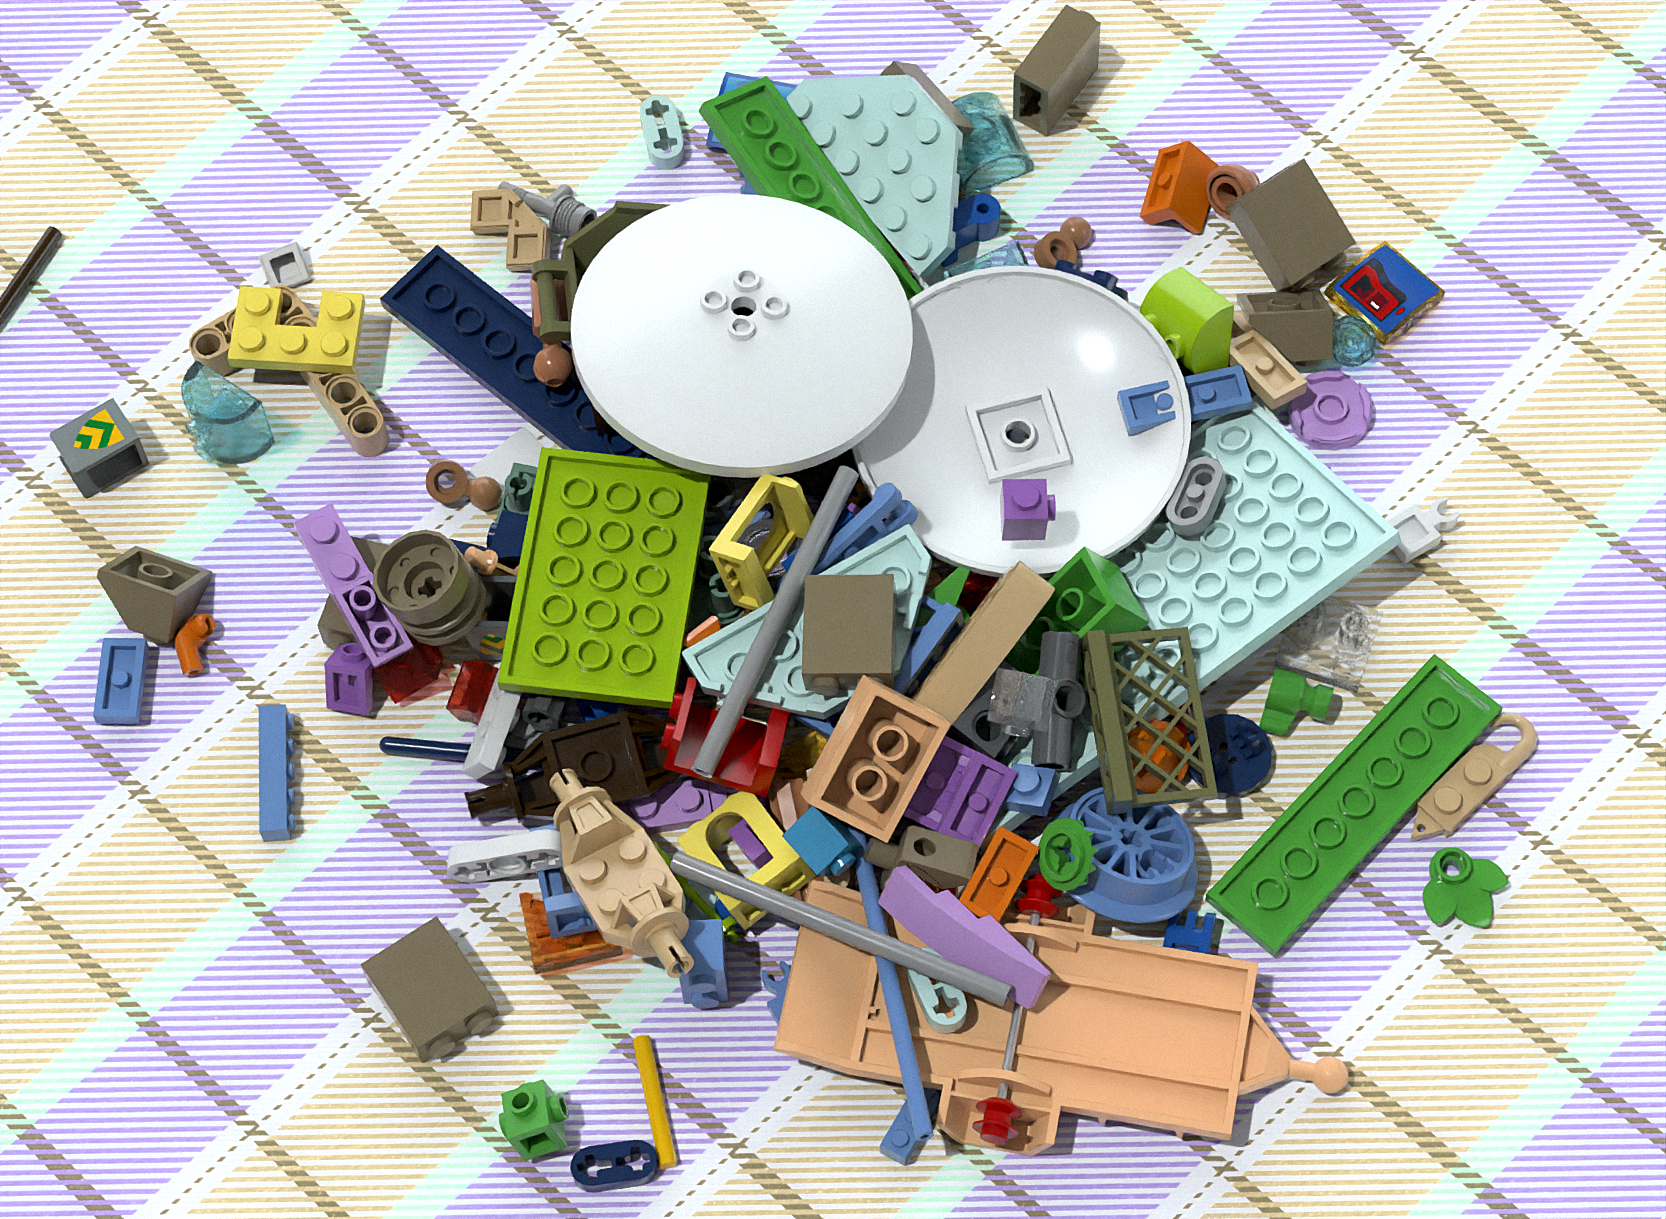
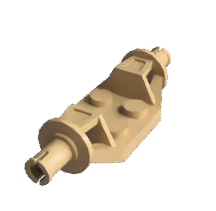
(620, 875)

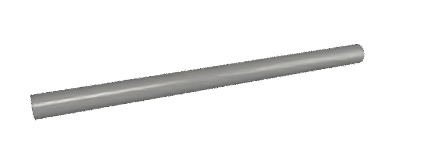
(774, 622)
(841, 928)

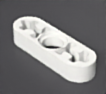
(505, 856)

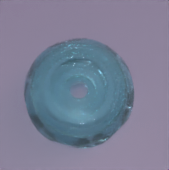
(1362, 340)

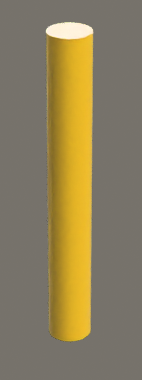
(654, 1102)

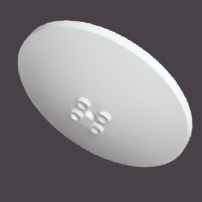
(732, 389)

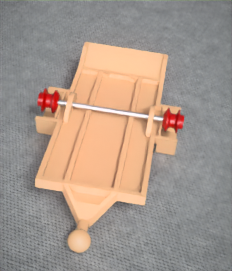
(1112, 1036)

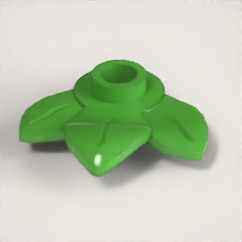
(1464, 894)

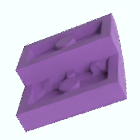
(960, 792)

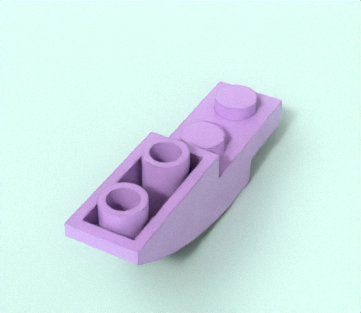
(351, 585)

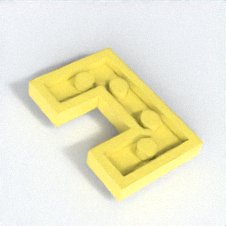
(265, 344)

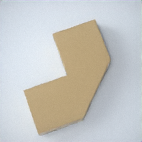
(506, 212)

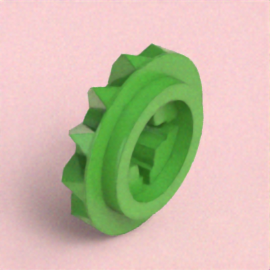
(1055, 863)

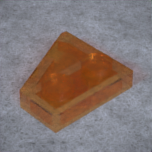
(563, 951)

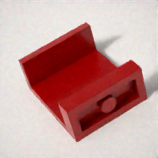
(749, 755)

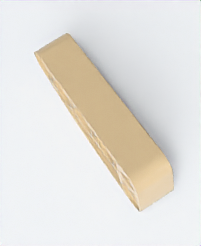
(984, 641)

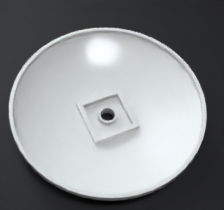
(1040, 358)

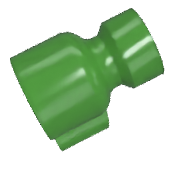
(1288, 696)

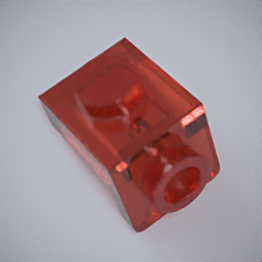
(410, 670)

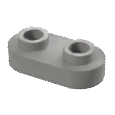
(1195, 500)

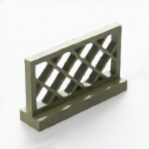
(1109, 723)

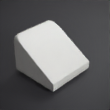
(285, 266)

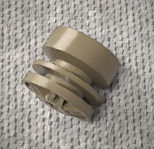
(429, 587)

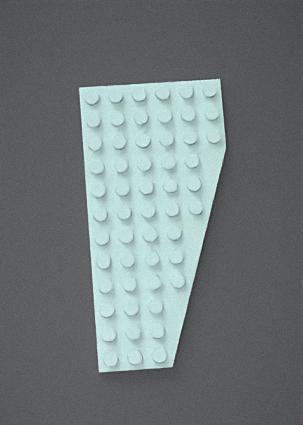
(1270, 555)

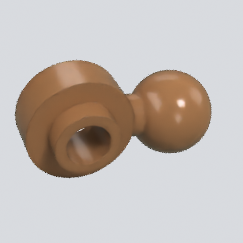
(1062, 245)
(483, 492)

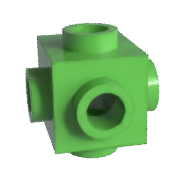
(534, 1119)

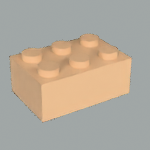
(875, 758)

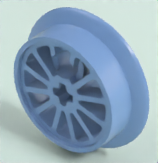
(1144, 860)

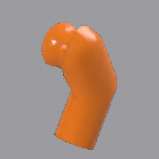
(190, 639)

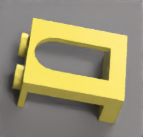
(739, 565)
(784, 873)

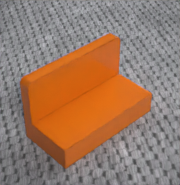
(1178, 187)
(998, 874)

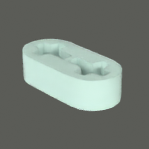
(670, 131)
(927, 998)

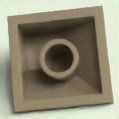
(1293, 323)
(153, 591)

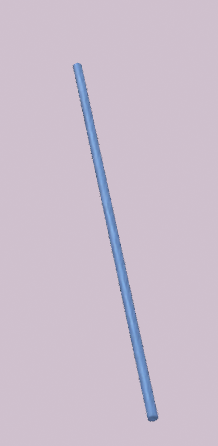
(891, 989)

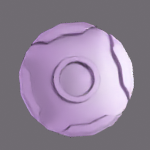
(1331, 412)

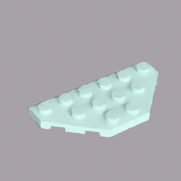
(893, 156)
(781, 685)

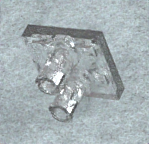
(1331, 643)

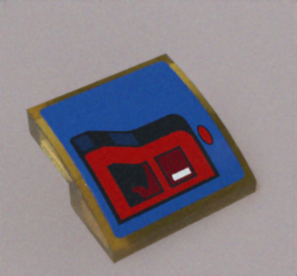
(1384, 292)

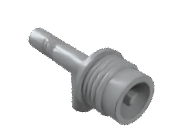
(564, 212)

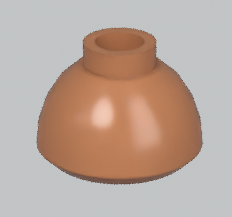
(1227, 184)

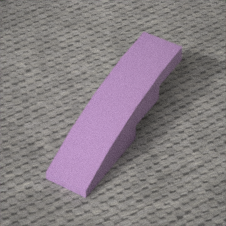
(962, 937)

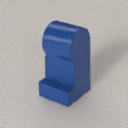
(973, 221)

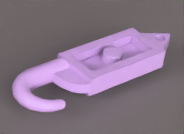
(680, 805)

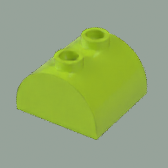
(1190, 320)

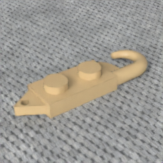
(1471, 781)

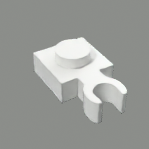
(1419, 529)

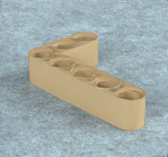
(327, 387)

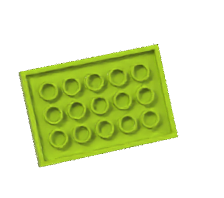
(605, 578)

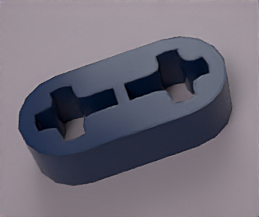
(613, 1155)

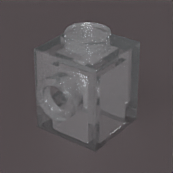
(1021, 702)

